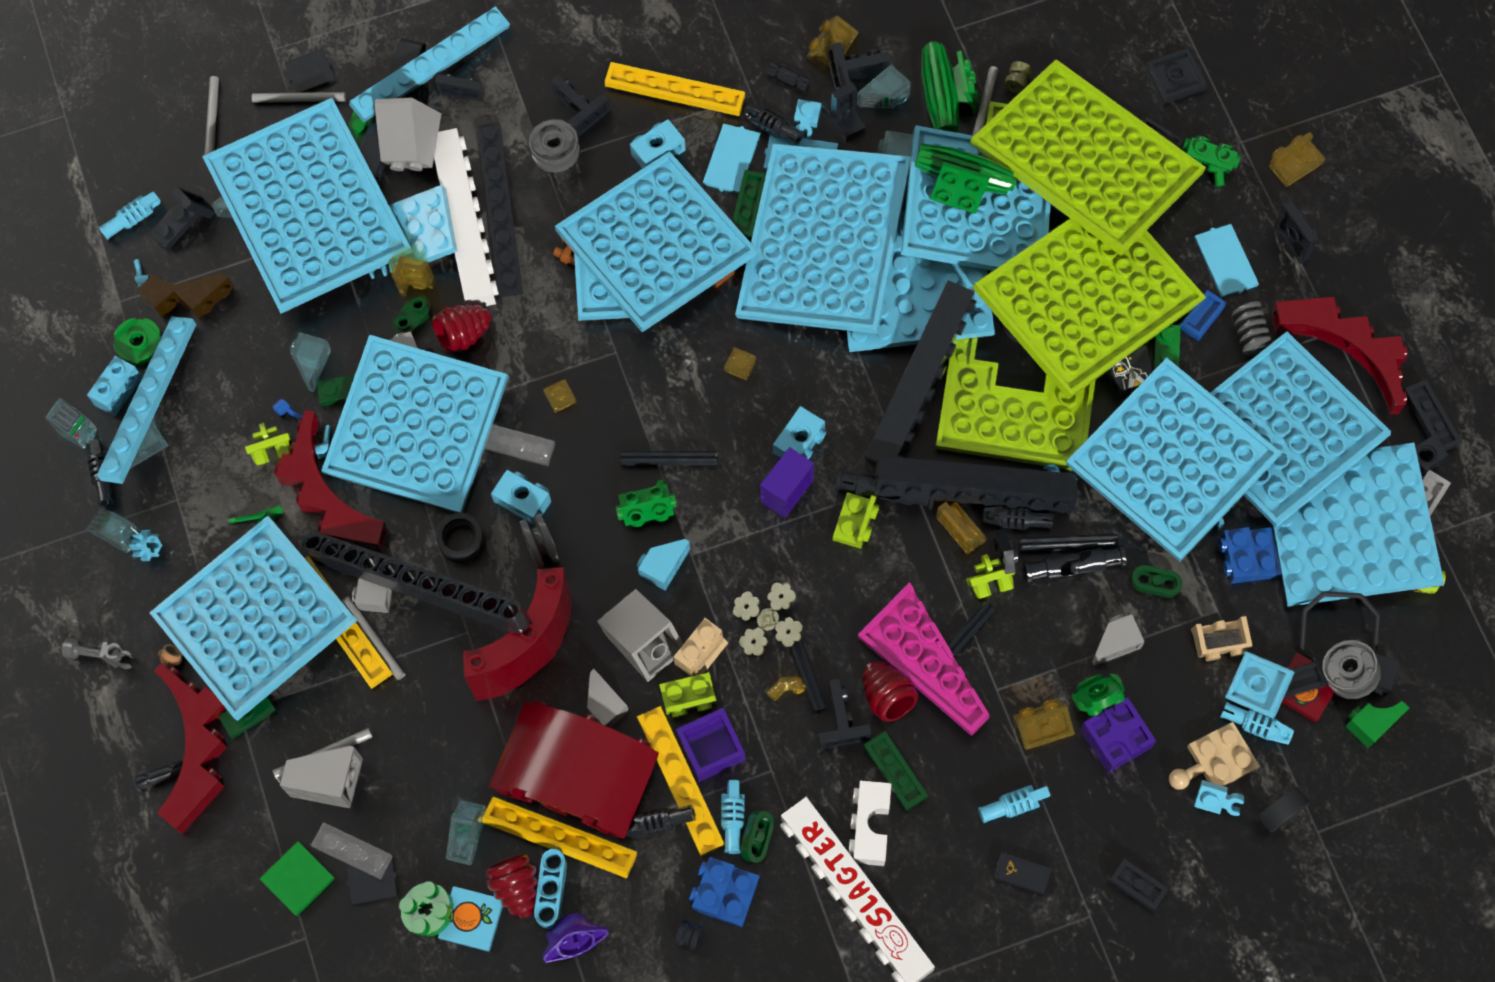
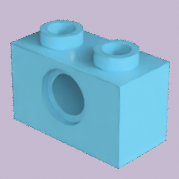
(662, 134)
(803, 424)
(514, 483)

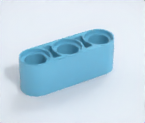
(548, 876)

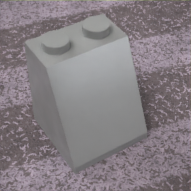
(406, 133)
(641, 634)
(323, 776)

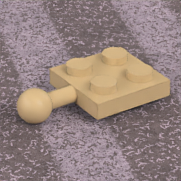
(1219, 756)

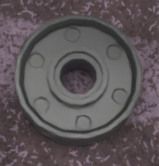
(554, 133)
(539, 541)
(1351, 684)

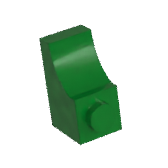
(1372, 722)

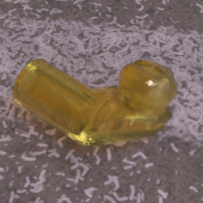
(786, 684)

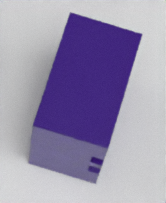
(787, 482)
(1117, 735)
(711, 744)

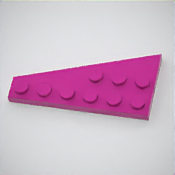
(913, 645)

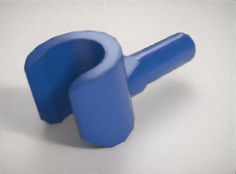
(282, 407)

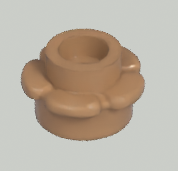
(170, 655)

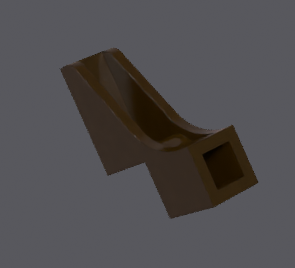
(196, 295)

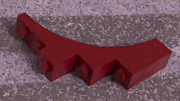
(1354, 335)
(316, 498)
(203, 745)

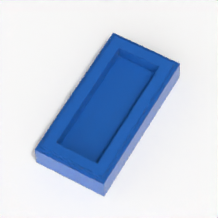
(1203, 315)

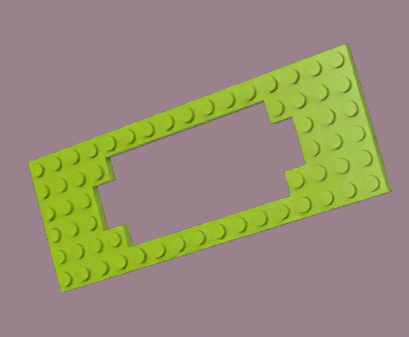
(1006, 420)

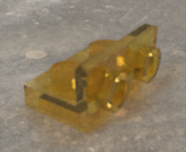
(832, 32)
(1296, 159)
(412, 272)
(960, 527)
(1044, 724)

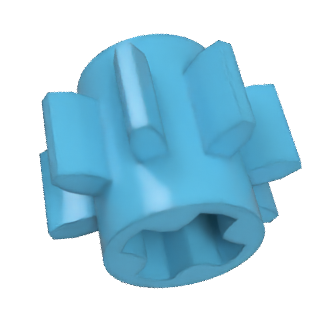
(145, 545)

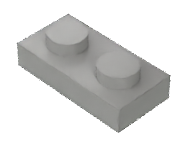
(1434, 489)

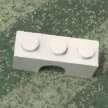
(871, 800)

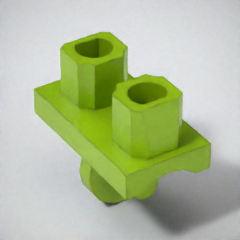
(258, 450)
(980, 582)

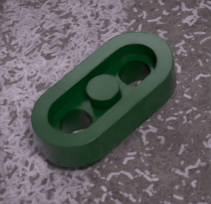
(413, 316)
(1156, 579)
(757, 836)

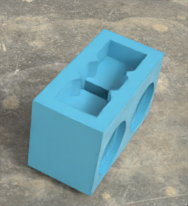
(114, 386)

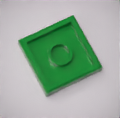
(297, 878)

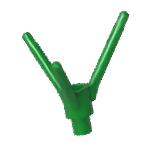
(272, 513)

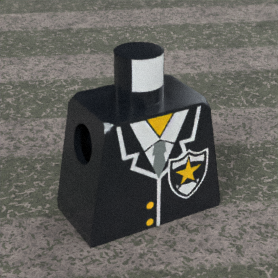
(1129, 373)

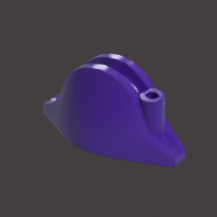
(572, 937)

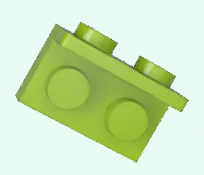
(855, 519)
(688, 694)

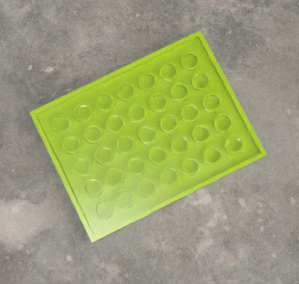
(1088, 156)
(1085, 304)

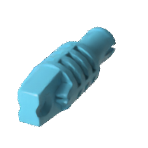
(130, 214)
(1259, 724)
(1014, 803)
(732, 817)

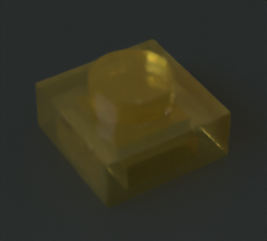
(740, 363)
(559, 395)

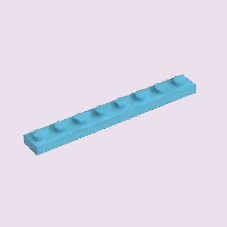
(431, 62)
(146, 400)

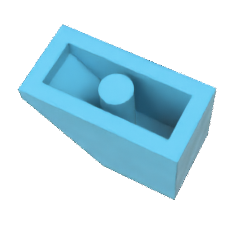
(663, 562)

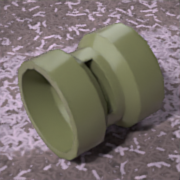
(1018, 77)

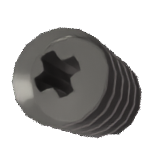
(1250, 328)

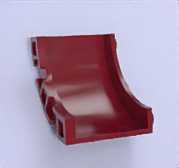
(523, 655)
(575, 767)

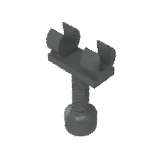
(109, 652)

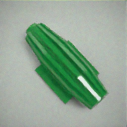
(947, 86)
(962, 176)

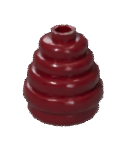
(460, 326)
(888, 691)
(514, 884)

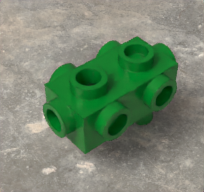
(1216, 158)
(646, 505)

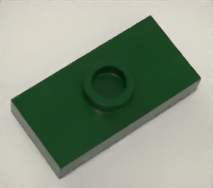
(254, 716)

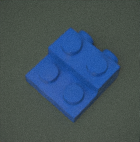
(1249, 554)
(724, 891)

